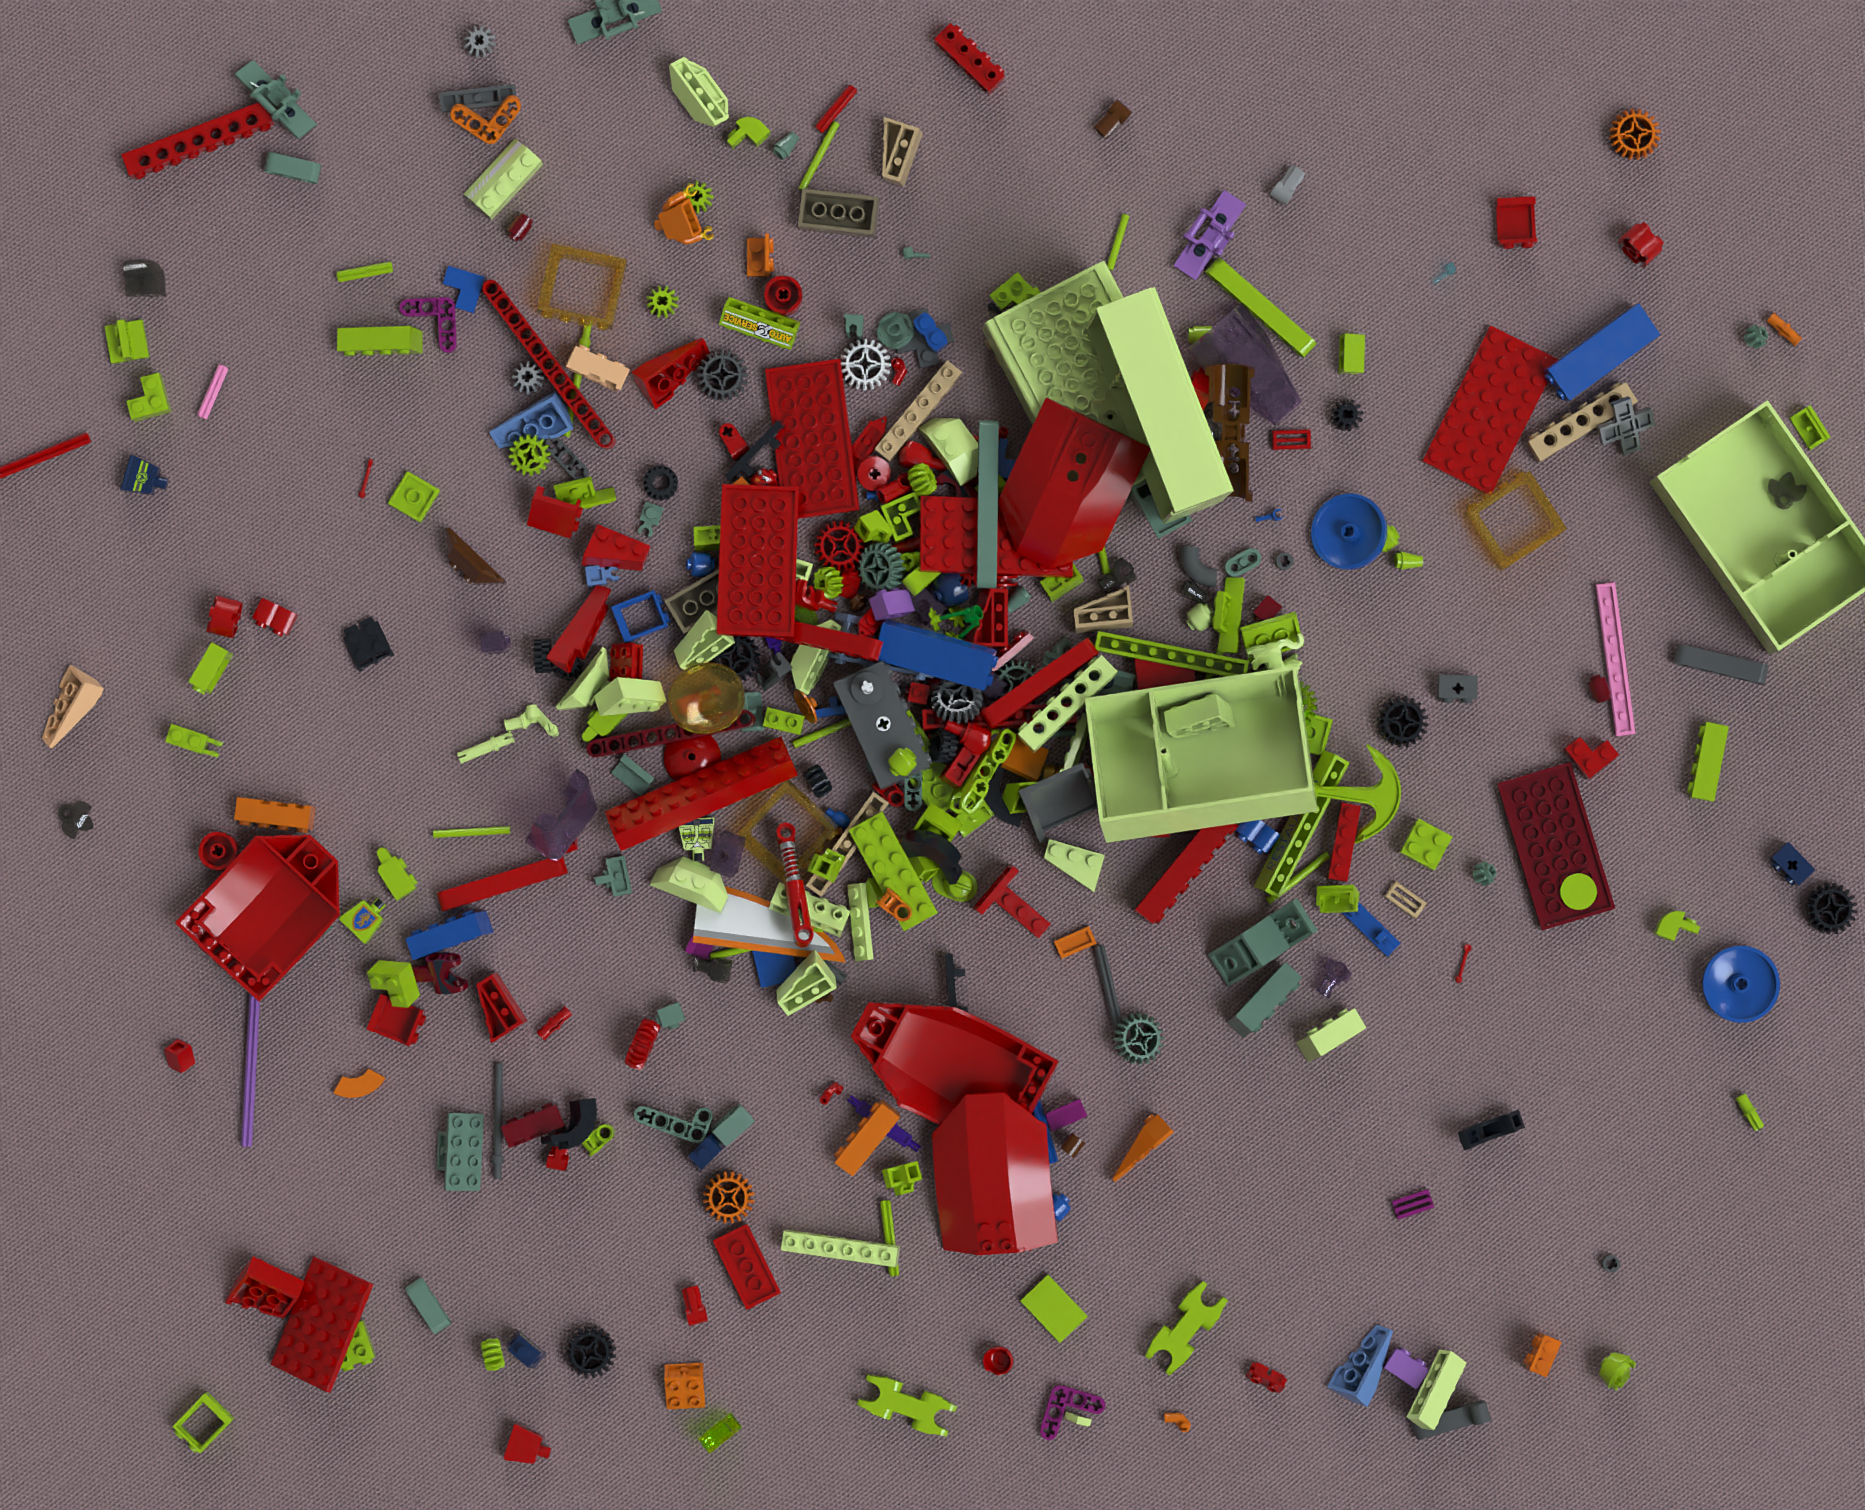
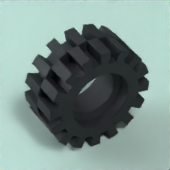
(660, 471)
(541, 650)
(942, 746)

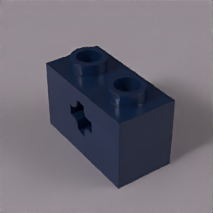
(1801, 866)

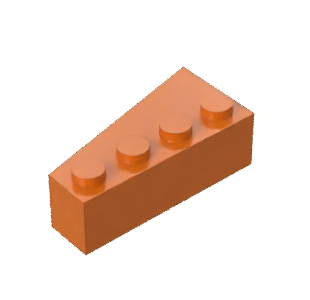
(274, 813)

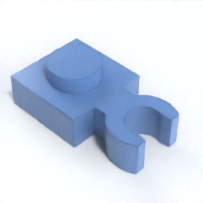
(597, 575)

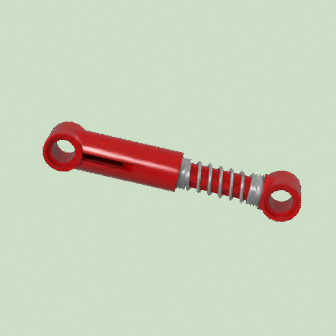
(794, 887)

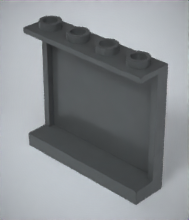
(1059, 799)

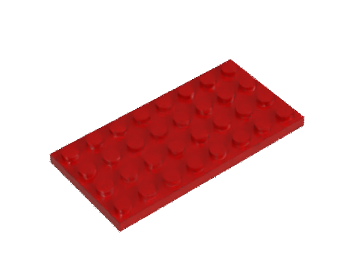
(1489, 411)
(816, 437)
(950, 541)
(757, 561)

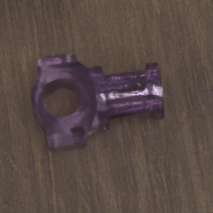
(1331, 978)

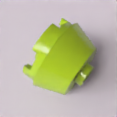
(1616, 1370)

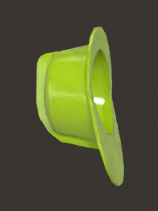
(961, 891)

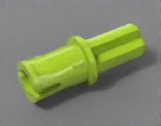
(1749, 1112)

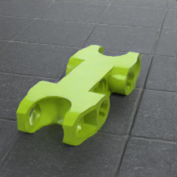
(976, 785)
(1194, 1316)
(893, 1400)

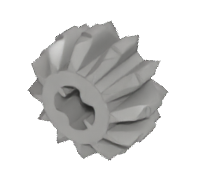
(472, 44)
(523, 373)

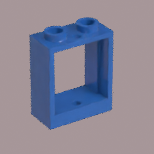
(622, 623)

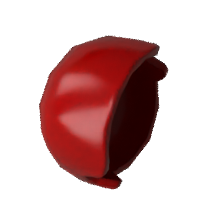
(998, 1360)

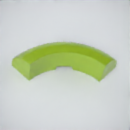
(924, 867)

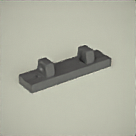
(477, 97)

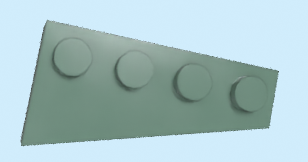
(1265, 1000)

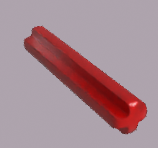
(836, 108)

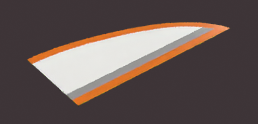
(751, 925)

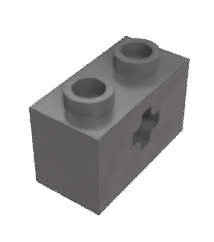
(1447, 682)

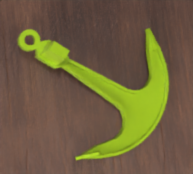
(1383, 796)

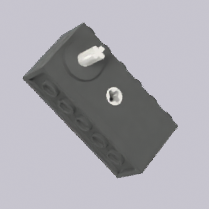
(873, 698)

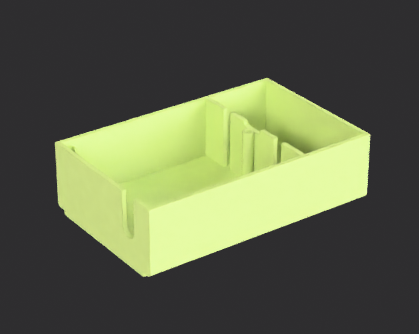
(1051, 353)
(1159, 404)
(1774, 563)
(1203, 780)

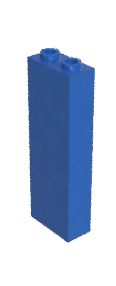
(1601, 353)
(937, 655)

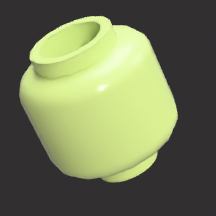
(1200, 617)

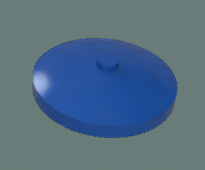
(1349, 531)
(1741, 984)

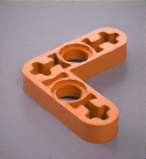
(492, 124)

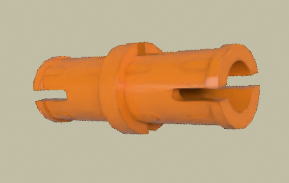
(1784, 329)

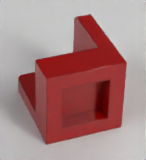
(179, 1056)

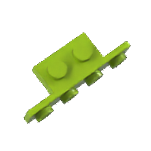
(584, 490)
(1228, 614)

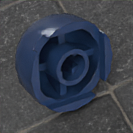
(949, 589)

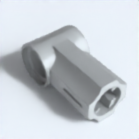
(1285, 189)

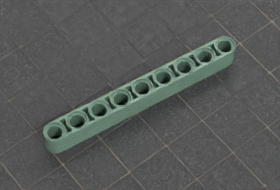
(987, 504)

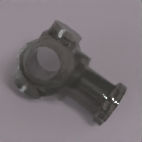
(1117, 577)
(717, 969)

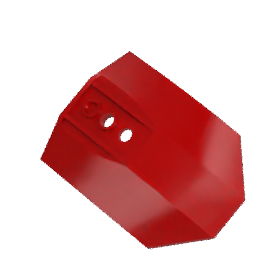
(1063, 518)

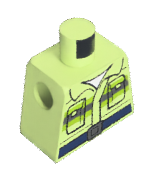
(697, 836)

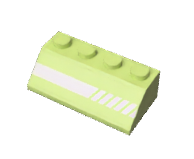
(503, 178)

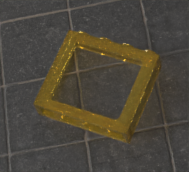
(559, 252)
(1484, 534)
(764, 854)

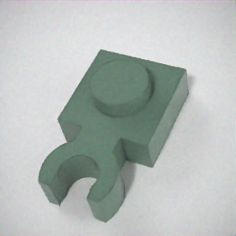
(650, 516)

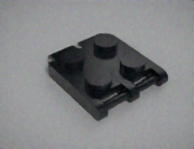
(367, 643)

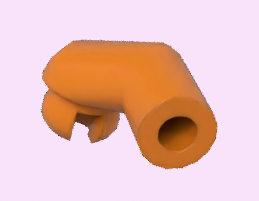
(1179, 1419)

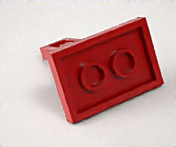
(1012, 903)

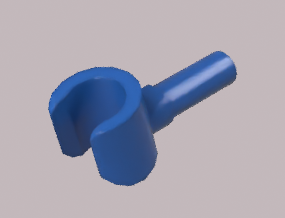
(1269, 516)

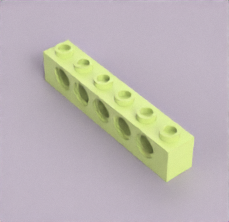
(1035, 740)
(840, 1248)

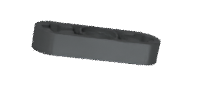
(580, 466)

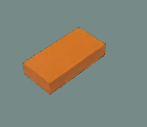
(1075, 942)

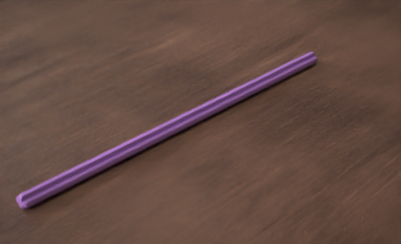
(250, 1072)

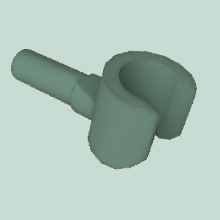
(908, 253)

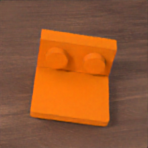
(758, 256)
(1542, 1354)
(684, 1385)

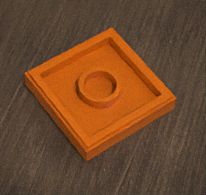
(1024, 761)

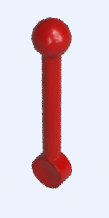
(362, 494)
(1467, 948)

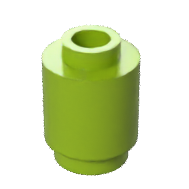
(1197, 332)

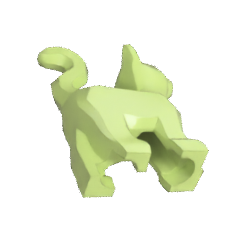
(1271, 655)

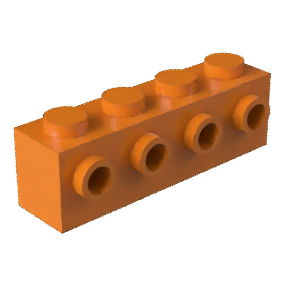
(867, 1137)

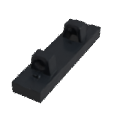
(768, 438)
(951, 974)

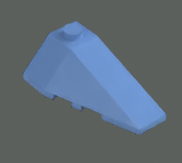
(544, 418)
(1361, 1373)

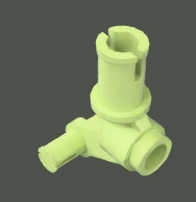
(531, 715)

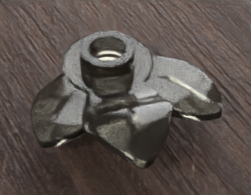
(1786, 488)
(77, 821)

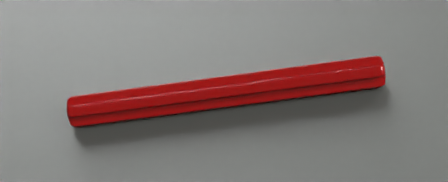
(44, 455)

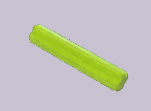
(366, 271)

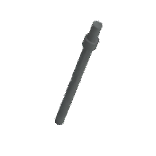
(498, 1159)

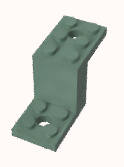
(1142, 498)
(1262, 942)

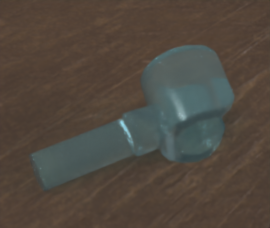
(1449, 268)

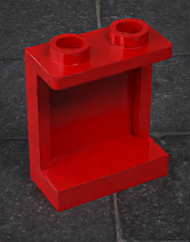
(1515, 222)
(554, 515)
(396, 1022)

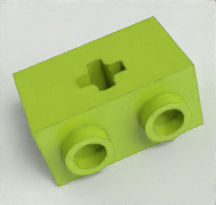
(783, 721)

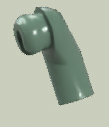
(1060, 646)

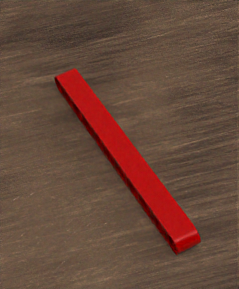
(542, 358)

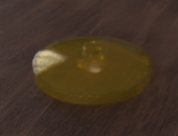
(706, 698)

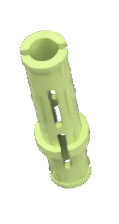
(486, 747)

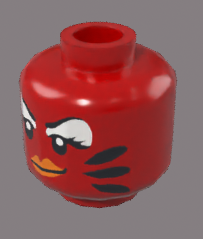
(764, 478)

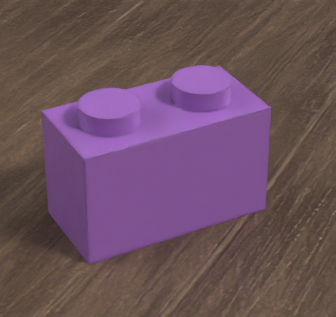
(891, 604)
(1405, 1367)

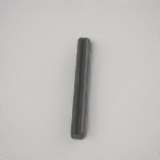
(1108, 986)

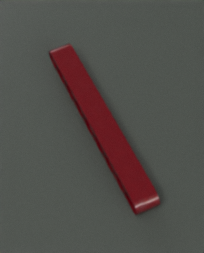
(662, 739)

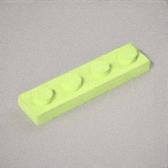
(1077, 743)
(860, 922)

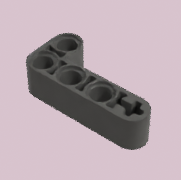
(1456, 1418)

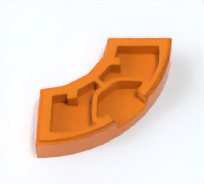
(359, 1086)

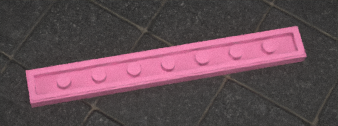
(1615, 659)

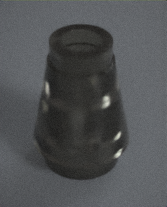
(1193, 592)

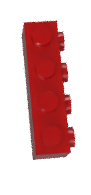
(969, 58)

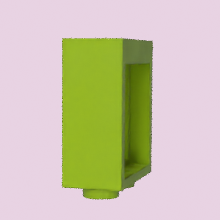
(210, 669)
(217, 1408)

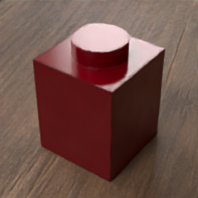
(1266, 610)

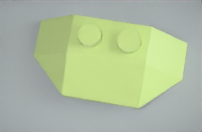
(698, 92)
(953, 446)
(810, 662)
(588, 684)
(692, 882)

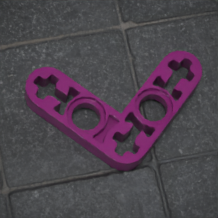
(436, 311)
(1067, 1400)

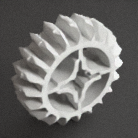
(856, 364)

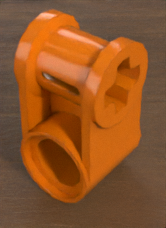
(894, 905)

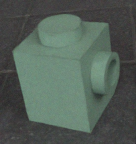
(670, 1016)

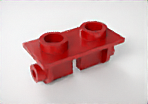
(1258, 1375)

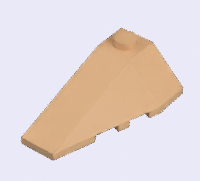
(76, 698)

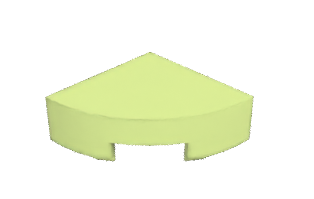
(1077, 1419)

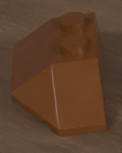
(469, 562)

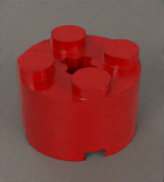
(1641, 244)
(783, 285)
(224, 617)
(209, 846)

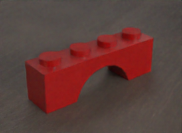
(1344, 842)

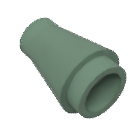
(785, 146)
(1018, 598)

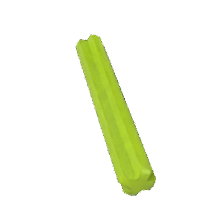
(888, 1230)

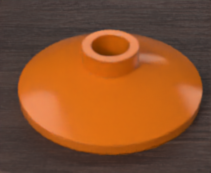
(806, 705)

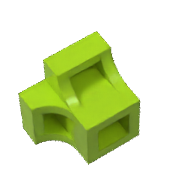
(873, 528)
(827, 865)
(902, 1177)

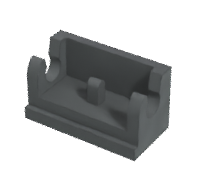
(774, 671)

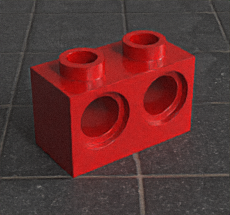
(959, 768)

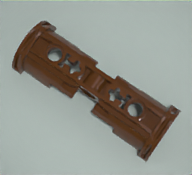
(1221, 380)

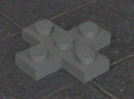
(925, 356)
(1626, 425)

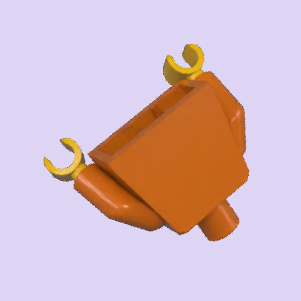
(680, 219)

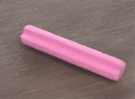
(212, 391)

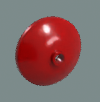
(676, 756)

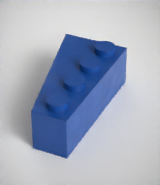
(449, 934)

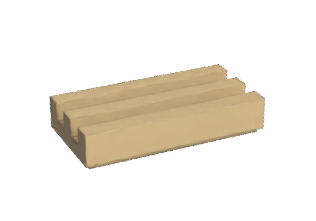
(1391, 890)

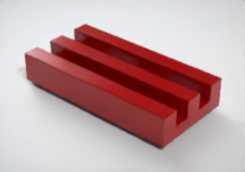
(1291, 447)

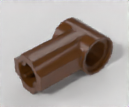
(1116, 115)
(1072, 1145)

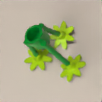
(970, 615)

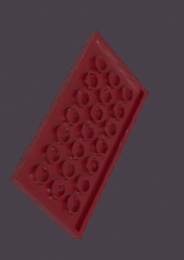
(1553, 841)

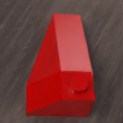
(664, 374)

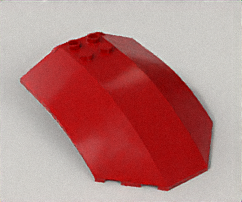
(266, 909)
(993, 1177)

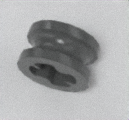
(1279, 564)
(1612, 1269)

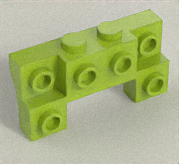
(1013, 290)

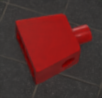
(525, 1446)

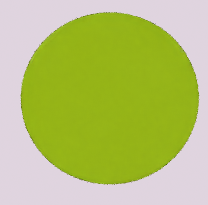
(1578, 891)

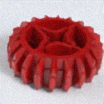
(829, 559)
(642, 1044)

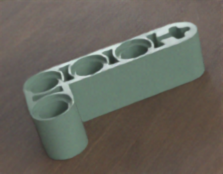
(672, 1120)

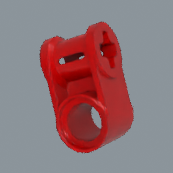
(735, 444)
(888, 793)

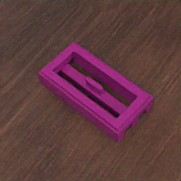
(1428, 1199)

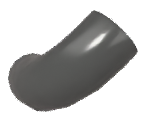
(1195, 569)

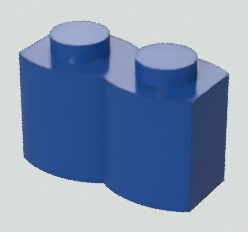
(927, 329)
(1258, 834)

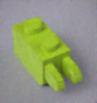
(601, 725)
(191, 740)
(395, 875)

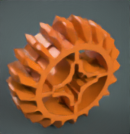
(1632, 117)
(740, 1209)

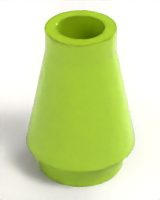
(1406, 560)

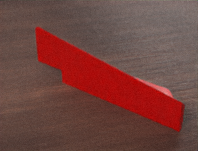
(581, 630)

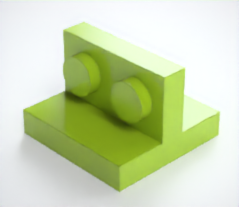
(127, 341)

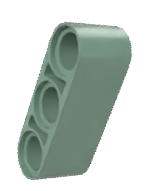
(292, 168)
(428, 1305)

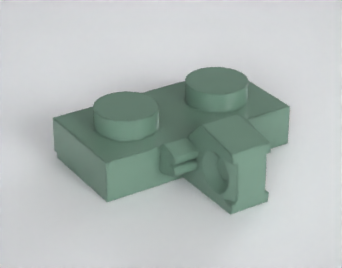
(616, 876)

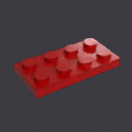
(747, 1266)

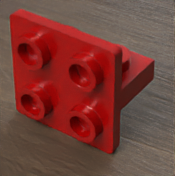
(626, 661)

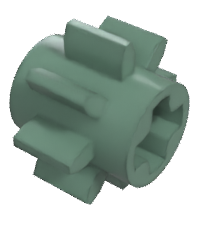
(1756, 336)
(1484, 873)

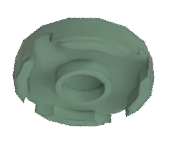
(895, 330)

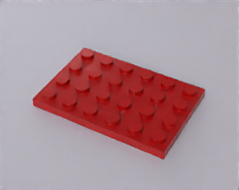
(322, 1324)

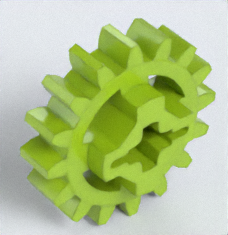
(537, 456)

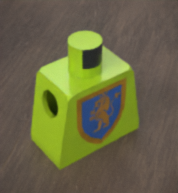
(364, 919)

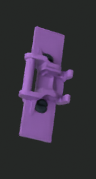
(1215, 238)

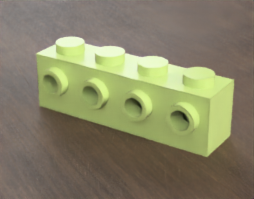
(822, 914)
(1436, 1389)

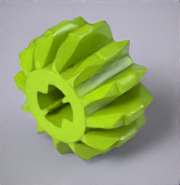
(702, 201)
(662, 295)
(922, 479)
(829, 581)
(492, 1354)

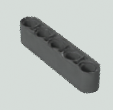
(1721, 664)

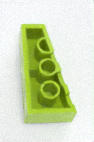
(379, 340)

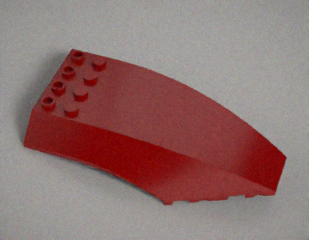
(942, 1053)

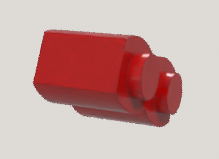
(274, 616)

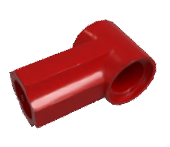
(894, 489)
(557, 1158)
(694, 1309)

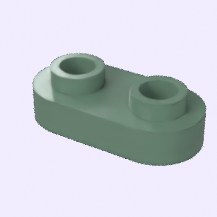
(1242, 562)

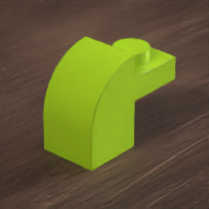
(750, 128)
(1670, 924)

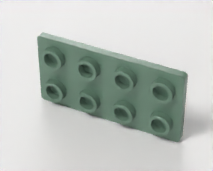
(461, 1152)

